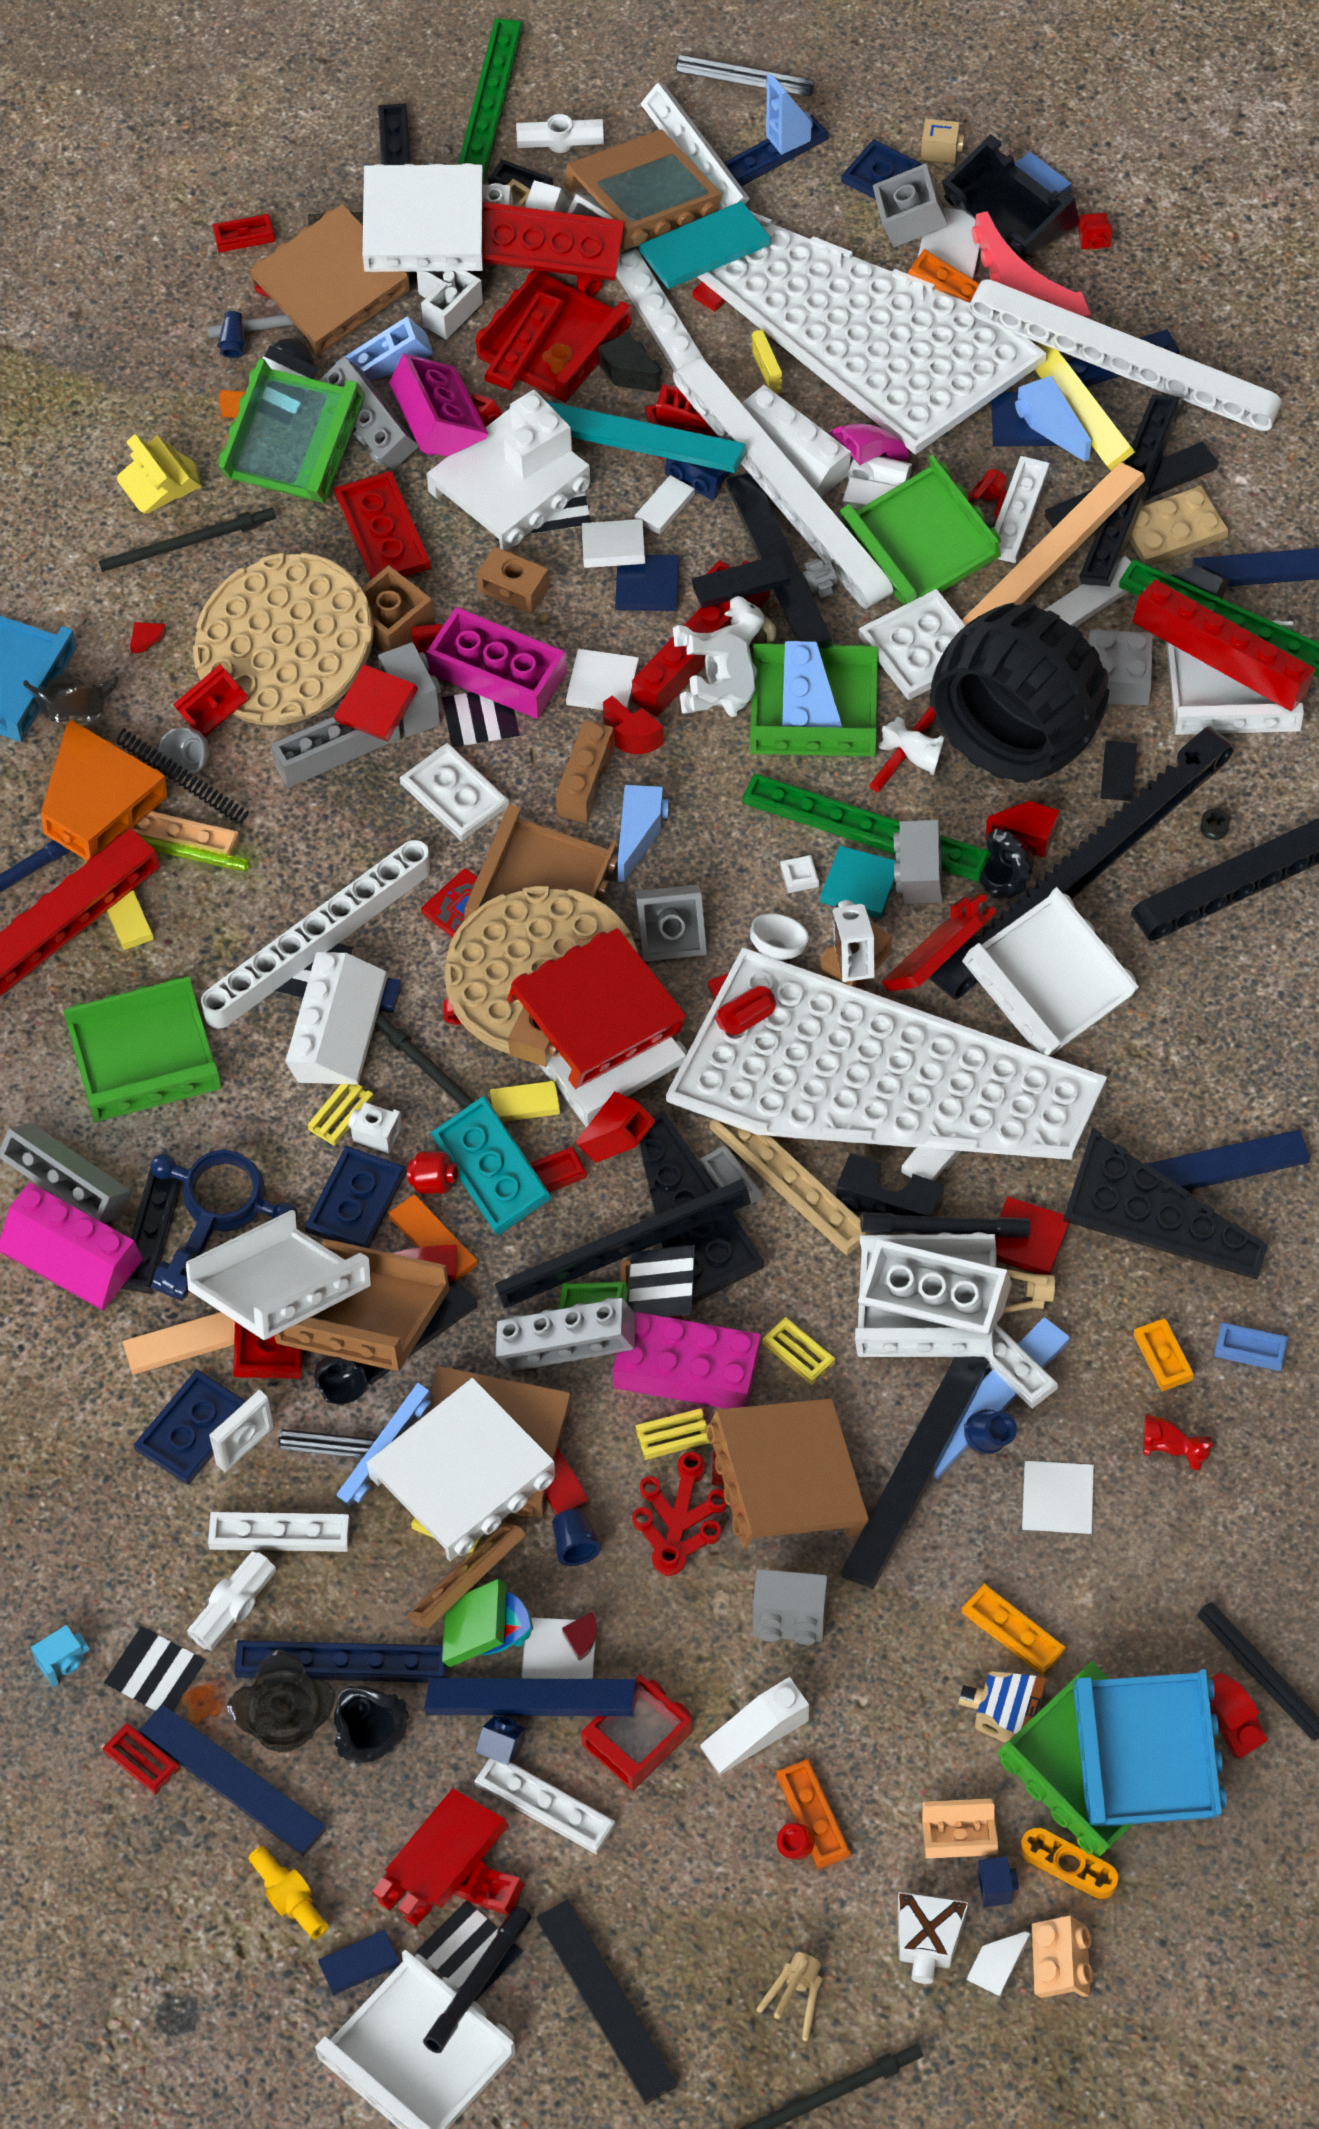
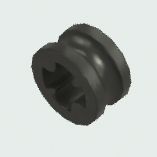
(1211, 832)

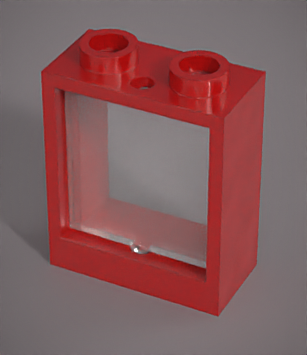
(638, 1743)

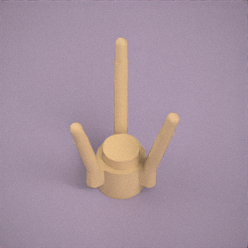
(1038, 1286)
(799, 1975)

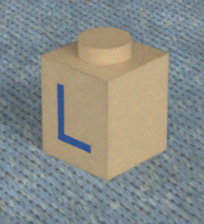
(941, 141)

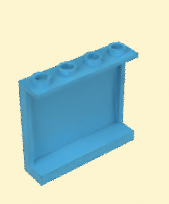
(29, 656)
(1148, 1749)

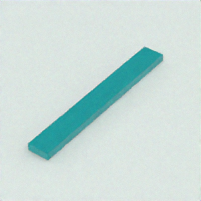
(652, 438)

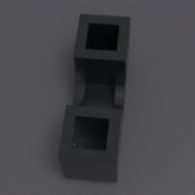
(860, 1190)

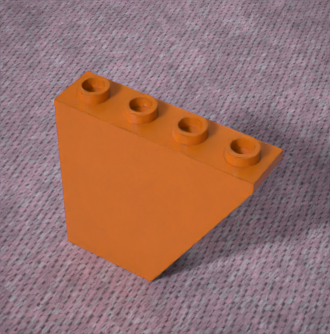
(96, 792)

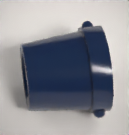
(989, 1431)
(574, 1538)

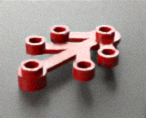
(678, 1518)

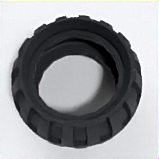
(1019, 692)

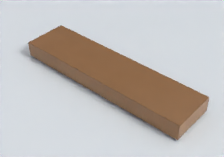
(465, 1575)

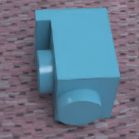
(59, 1654)

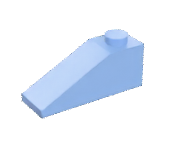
(785, 121)
(382, 353)
(1052, 416)
(639, 825)

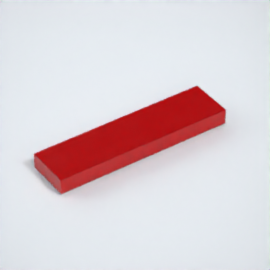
(524, 340)

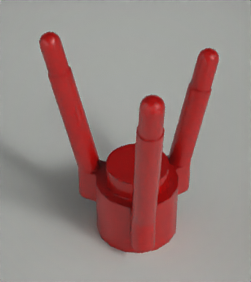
(991, 488)

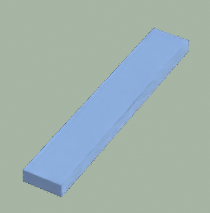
(1042, 1345)

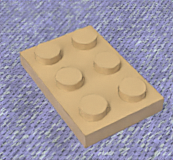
(1176, 526)

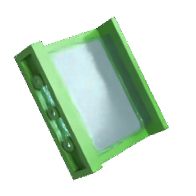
(290, 433)

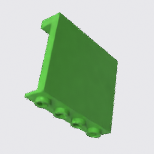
(924, 533)
(854, 689)
(141, 1049)
(1049, 1763)

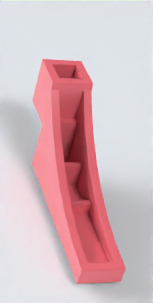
(1013, 272)

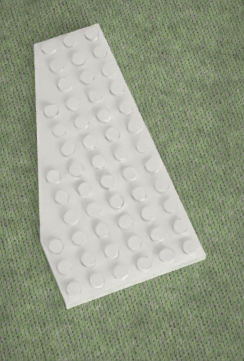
(875, 334)
(877, 1073)

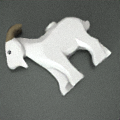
(727, 659)

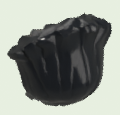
(1008, 866)
(368, 1723)

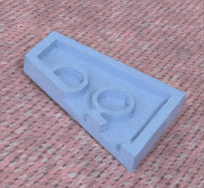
(806, 688)

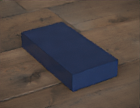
(358, 1962)

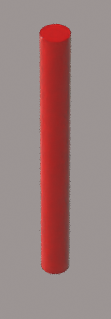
(899, 755)

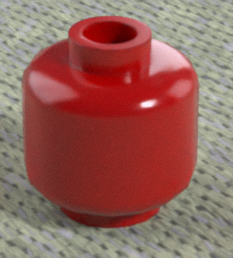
(432, 1172)

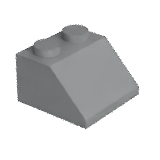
(671, 923)

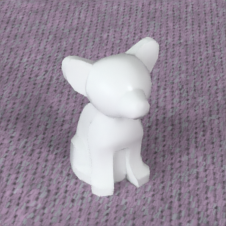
(918, 748)

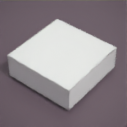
(799, 874)

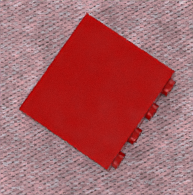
(580, 325)
(598, 1005)

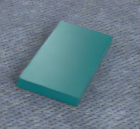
(705, 244)
(491, 1165)

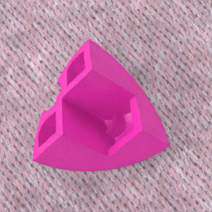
(869, 441)

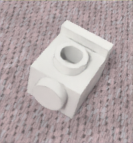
(375, 1127)

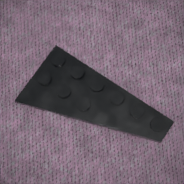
(675, 1177)
(1145, 1207)

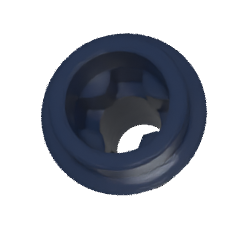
(232, 336)

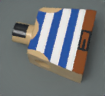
(1004, 1703)

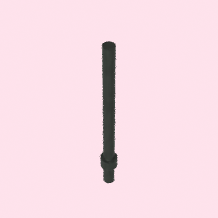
(243, 522)
(402, 1042)
(884, 2067)

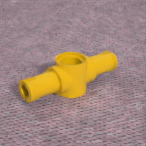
(288, 1892)

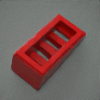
(673, 413)

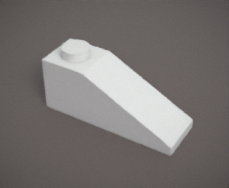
(757, 1726)

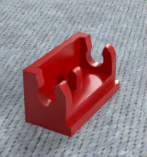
(211, 701)

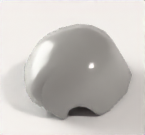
(186, 748)

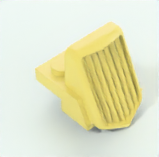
(157, 474)

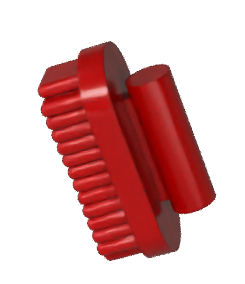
(746, 1010)

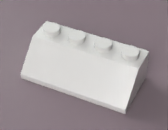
(807, 446)
(336, 1019)
(935, 1287)

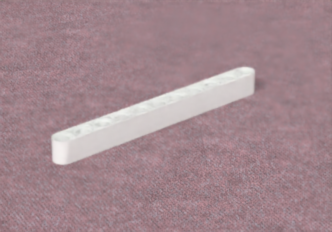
(1125, 355)
(784, 483)

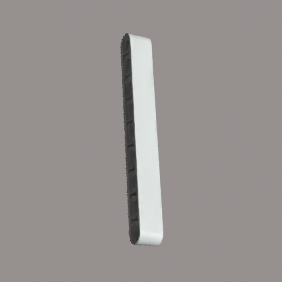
(301, 937)

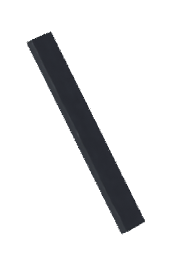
(1116, 529)
(770, 541)
(622, 1243)
(914, 1471)

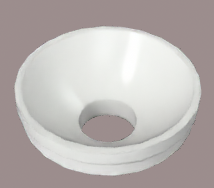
(778, 936)

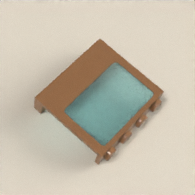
(646, 186)

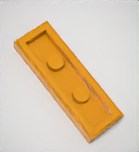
(1013, 1630)

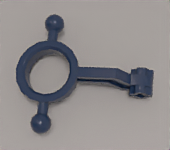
(172, 1277)

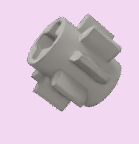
(819, 577)

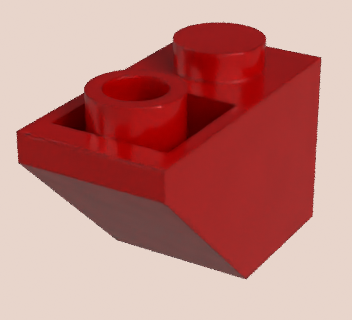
(1029, 821)
(615, 1128)

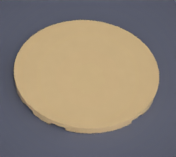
(287, 634)
(515, 938)

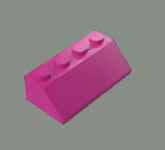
(436, 406)
(68, 1246)

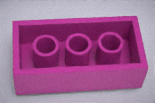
(496, 662)
(689, 1362)

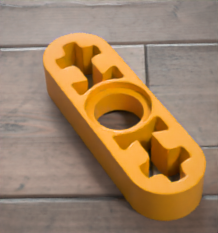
(1097, 1866)

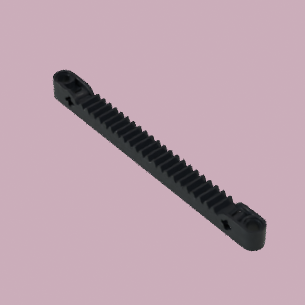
(1196, 764)

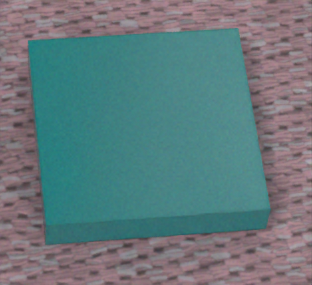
(860, 879)

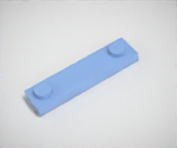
(414, 1406)

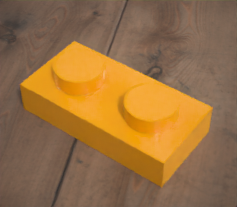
(1163, 1354)

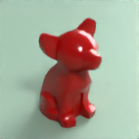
(1167, 1437)

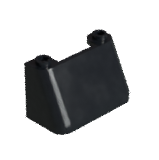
(1017, 204)

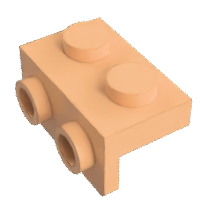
(959, 1828)
(1061, 1957)

